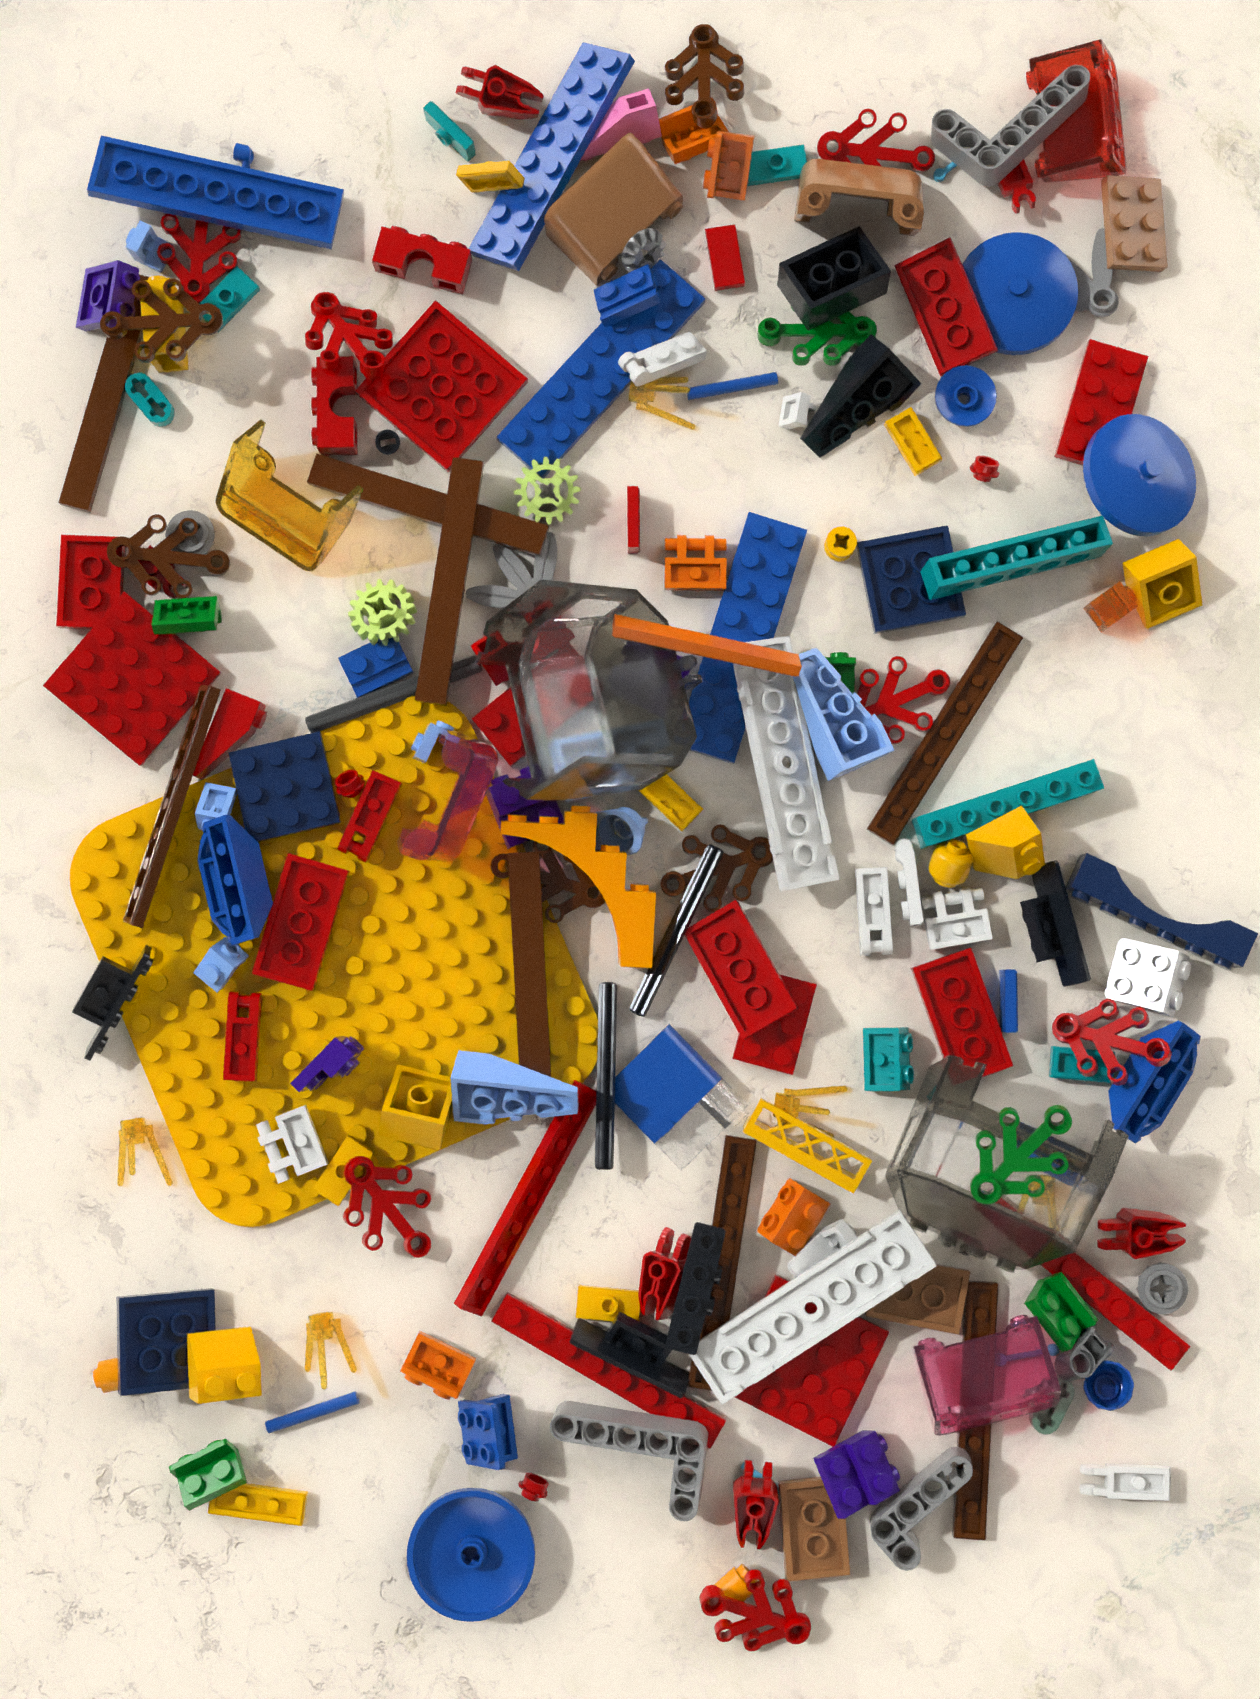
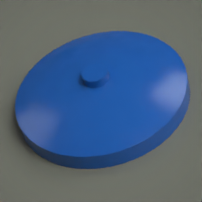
(1023, 290)
(1139, 475)
(471, 1554)

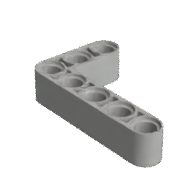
(1016, 132)
(643, 1442)

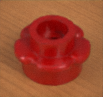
(985, 468)
(349, 784)
(533, 1487)

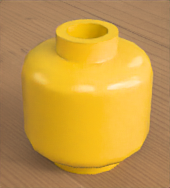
(950, 863)

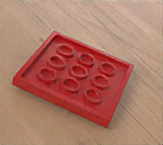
(442, 386)
(130, 680)
(821, 1383)

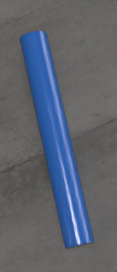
(732, 386)
(312, 1412)

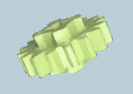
(538, 501)
(382, 612)

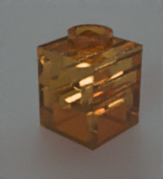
(1111, 606)

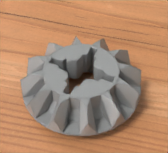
(649, 240)
(205, 532)
(1172, 1298)

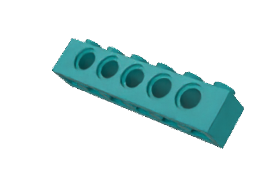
(1016, 557)
(1031, 795)

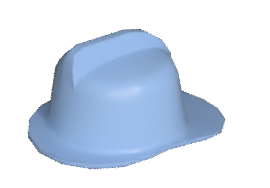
(622, 828)

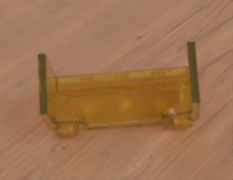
(275, 511)

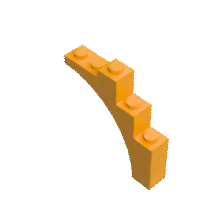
(576, 838)

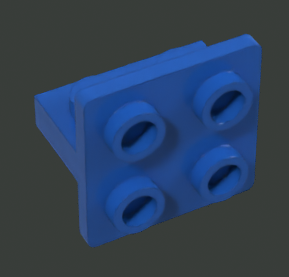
(487, 1431)

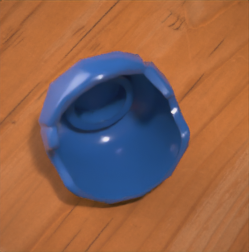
(1109, 1386)

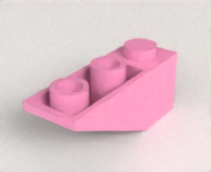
(628, 114)

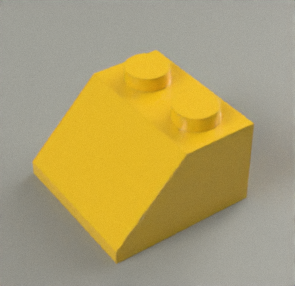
(1164, 582)
(1007, 846)
(417, 1107)
(223, 1365)

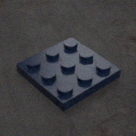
(895, 584)
(285, 787)
(154, 1338)

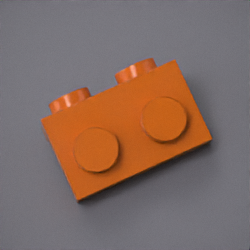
(683, 137)
(730, 165)
(793, 1217)
(437, 1366)

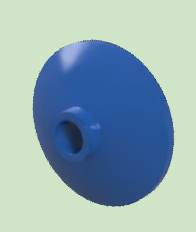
(969, 382)

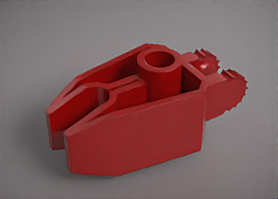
(500, 93)
(1141, 1233)
(662, 1275)
(755, 1503)

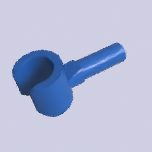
(243, 154)

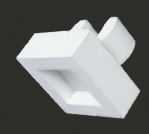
(795, 411)

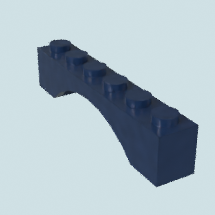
(1101, 883)

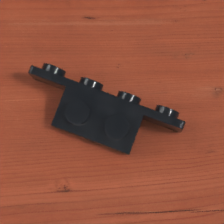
(1054, 927)
(106, 993)
(695, 1288)
(633, 1349)

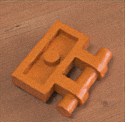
(695, 573)

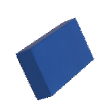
(1008, 1001)

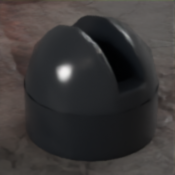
(386, 435)

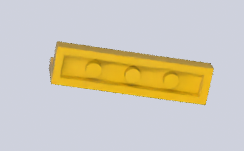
(801, 1154)

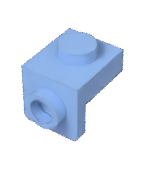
(143, 246)
(424, 742)
(220, 964)

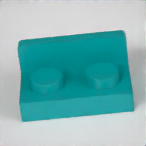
(887, 1059)

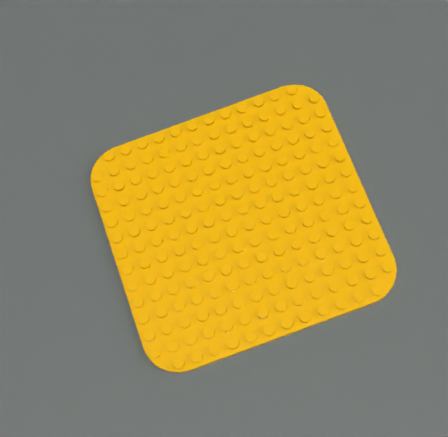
(407, 972)

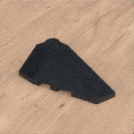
(864, 389)

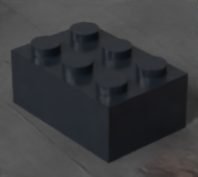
(833, 278)

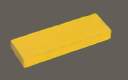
(262, 1504)

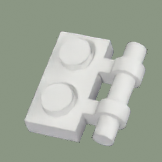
(956, 928)
(300, 1140)

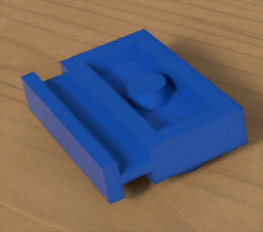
(626, 296)
(375, 666)

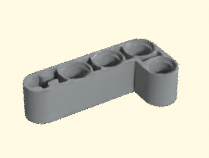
(926, 1501)

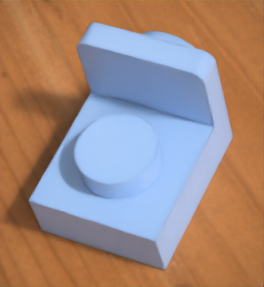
(214, 802)

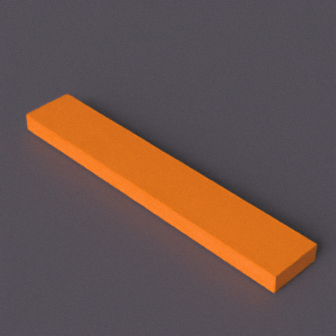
(706, 645)

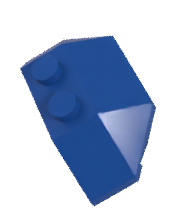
(234, 879)
(1152, 1090)

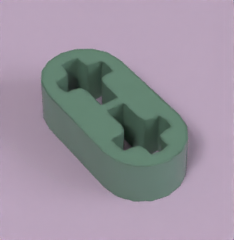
(1056, 1413)

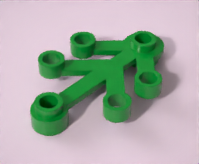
(821, 335)
(1018, 1158)

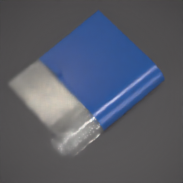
(677, 1097)

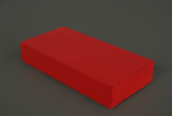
(724, 257)
(633, 519)

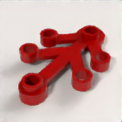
(870, 150)
(198, 253)
(328, 309)
(889, 704)
(1107, 1037)
(382, 1202)
(793, 1626)

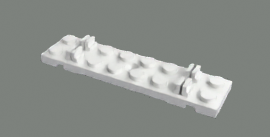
(789, 795)
(841, 1288)

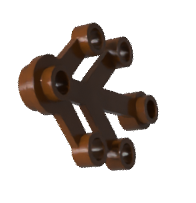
(703, 42)
(166, 322)
(162, 556)
(725, 867)
(558, 882)

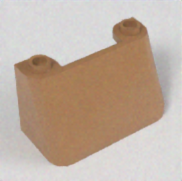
(897, 186)
(609, 206)

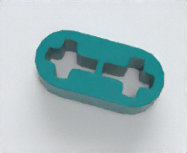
(155, 395)

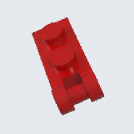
(369, 815)
(242, 1037)

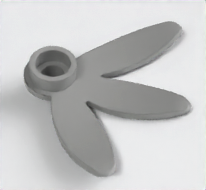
(1099, 289)
(517, 574)

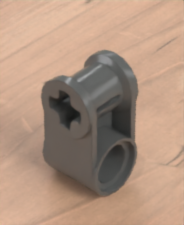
(1087, 1353)

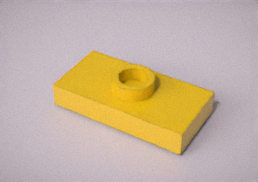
(490, 176)
(913, 441)
(672, 802)
(332, 1181)
(606, 1302)

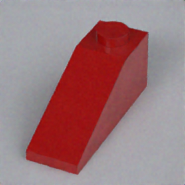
(231, 727)

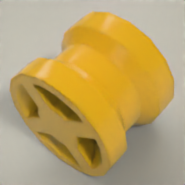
(836, 548)

